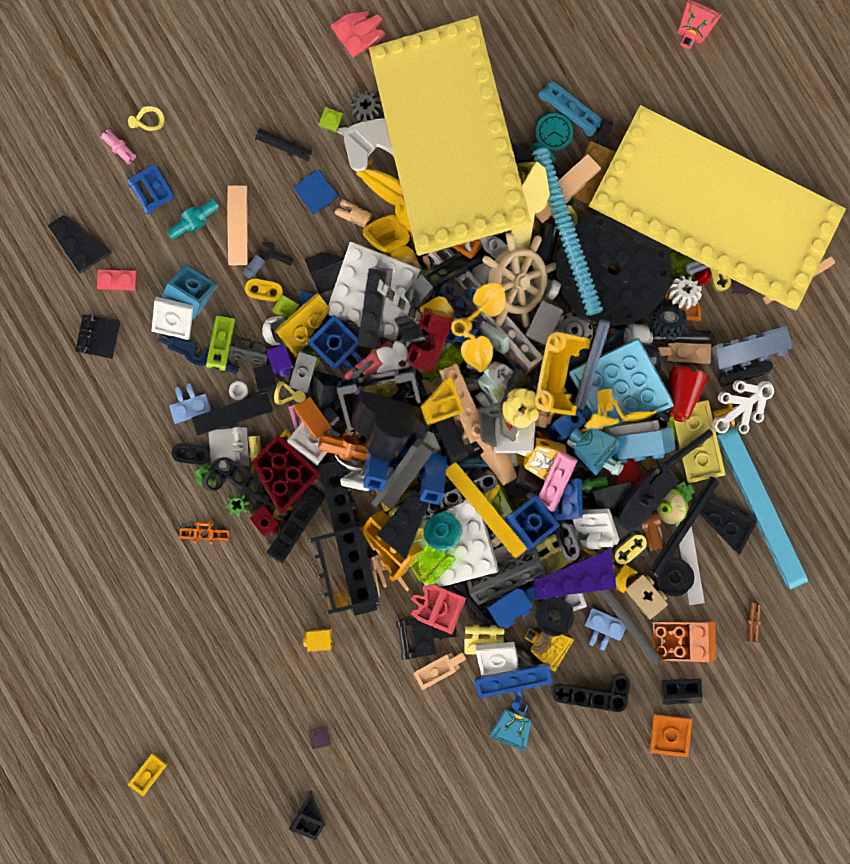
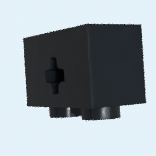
(681, 691)

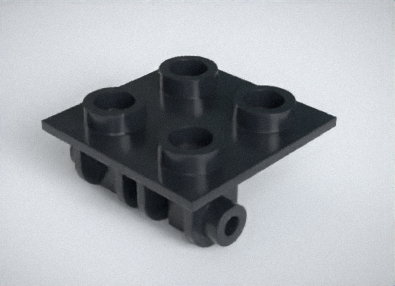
(97, 336)

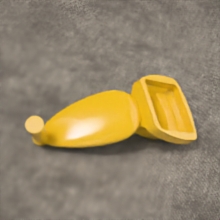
(388, 189)
(390, 238)

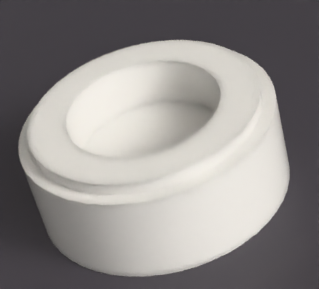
(552, 289)
(238, 390)
(482, 400)

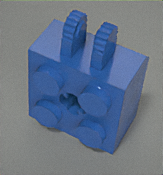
(338, 355)
(531, 522)
(511, 605)

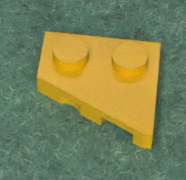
(442, 403)

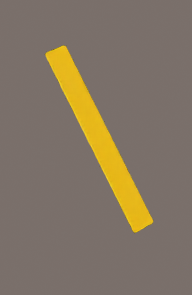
(485, 510)

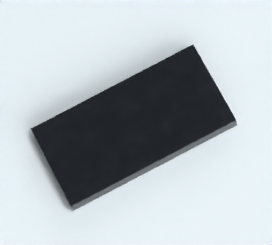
(610, 498)

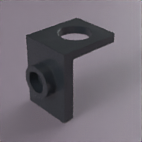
(264, 378)

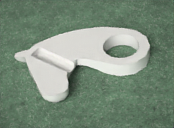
(363, 139)

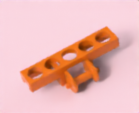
(198, 530)

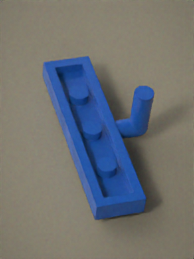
(514, 682)

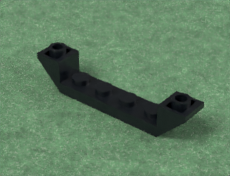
(434, 278)

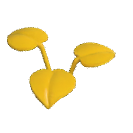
(479, 350)
(605, 404)

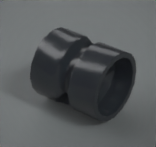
(333, 417)

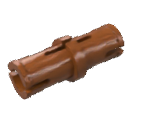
(754, 622)

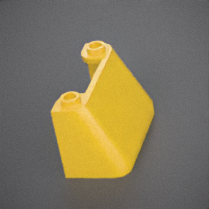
(554, 372)

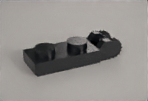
(746, 373)

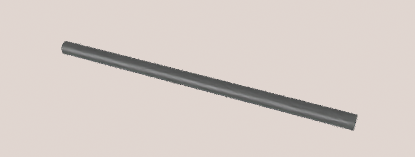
(623, 616)

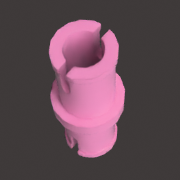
(118, 146)

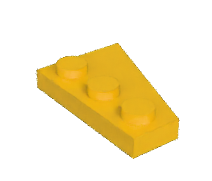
(300, 326)

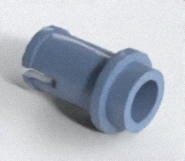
(253, 267)

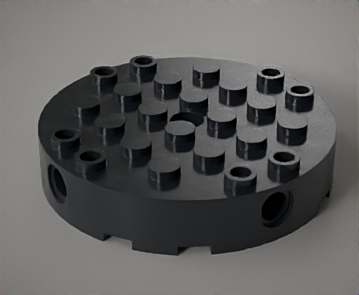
(640, 278)

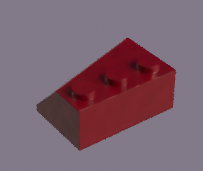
(284, 473)

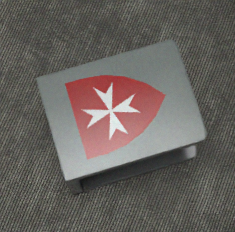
(487, 424)

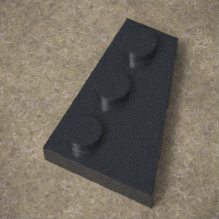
(77, 244)
(728, 523)
(404, 524)

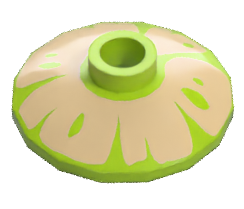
(676, 507)

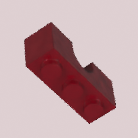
(426, 355)

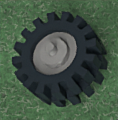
(669, 321)

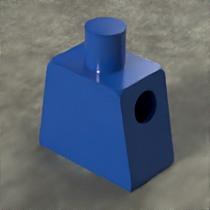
(564, 427)

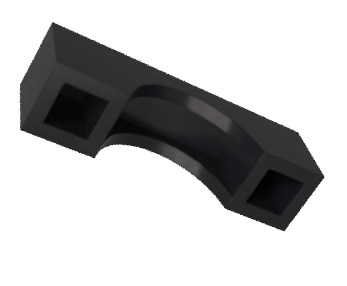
(372, 325)

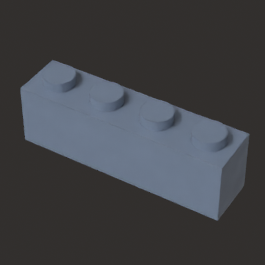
(751, 348)

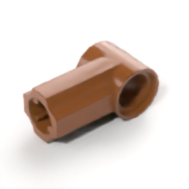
(653, 532)

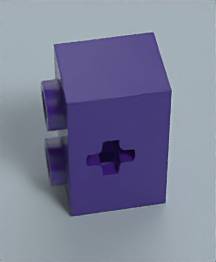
(280, 361)

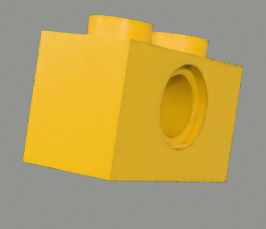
(318, 639)

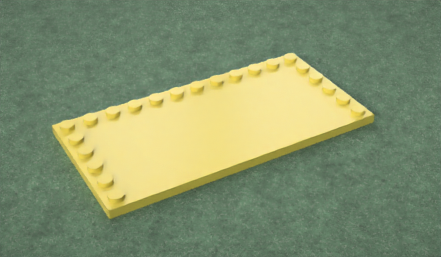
(449, 136)
(717, 207)

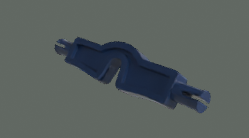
(189, 349)

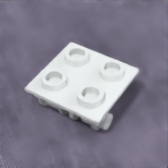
(230, 444)

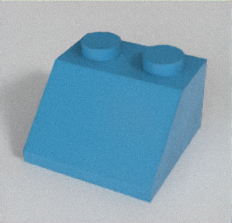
(190, 288)

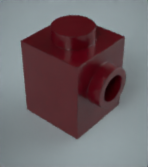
(265, 522)

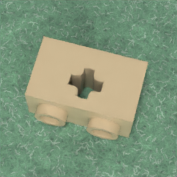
(648, 607)

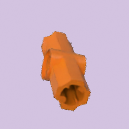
(345, 447)

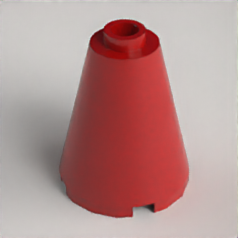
(685, 391)

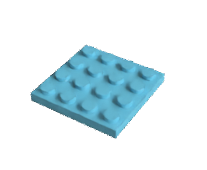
(630, 377)

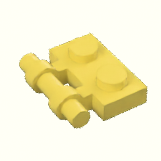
(554, 559)
(490, 635)

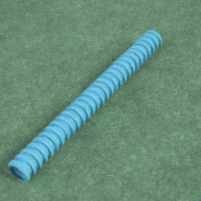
(568, 235)

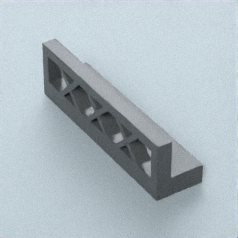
(404, 474)
(508, 579)

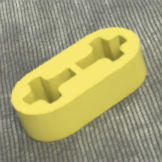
(715, 278)
(633, 552)

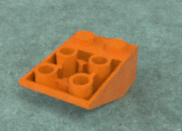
(685, 640)

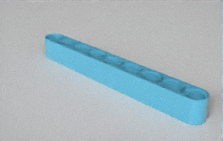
(762, 508)

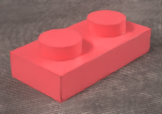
(116, 280)

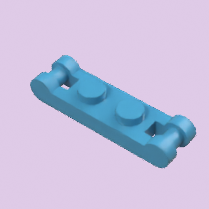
(571, 107)

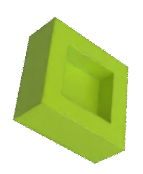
(330, 119)
(285, 307)

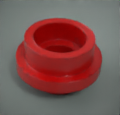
(703, 276)

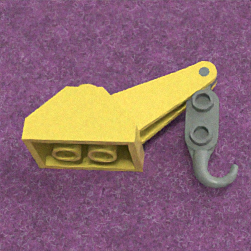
(536, 194)

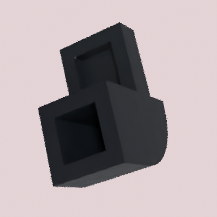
(409, 331)

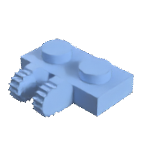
(189, 408)
(604, 624)

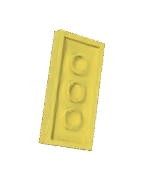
(705, 459)

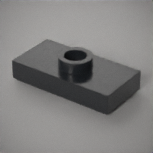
(529, 480)

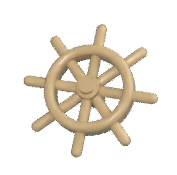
(519, 279)

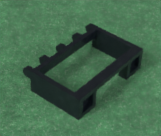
(351, 385)
(371, 585)

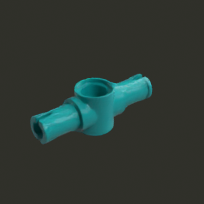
(193, 219)

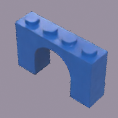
(431, 475)

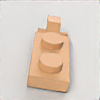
(687, 353)
(438, 669)

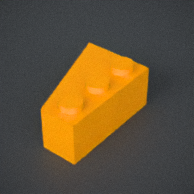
(389, 557)

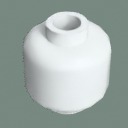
(638, 330)

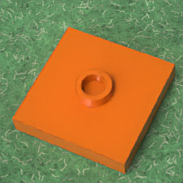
(670, 735)

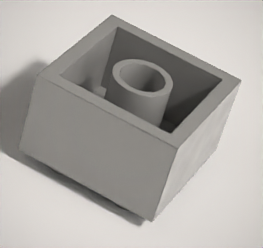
(543, 324)

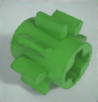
(201, 472)
(685, 490)
(232, 506)

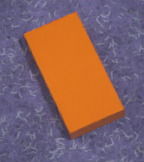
(312, 418)

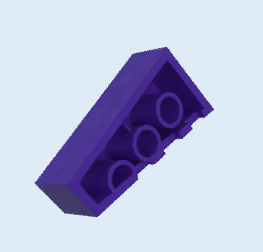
(585, 576)

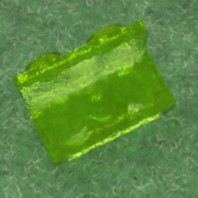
(448, 358)
(431, 564)

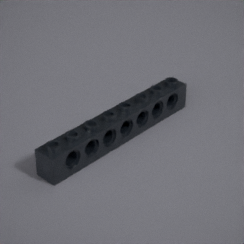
(326, 472)

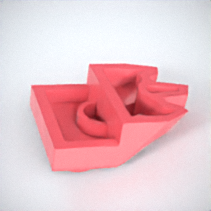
(358, 31)
(438, 608)

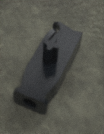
(644, 497)

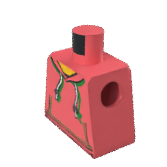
(696, 23)

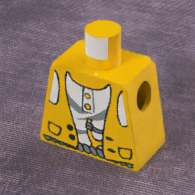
(542, 457)

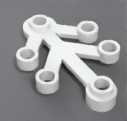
(745, 405)

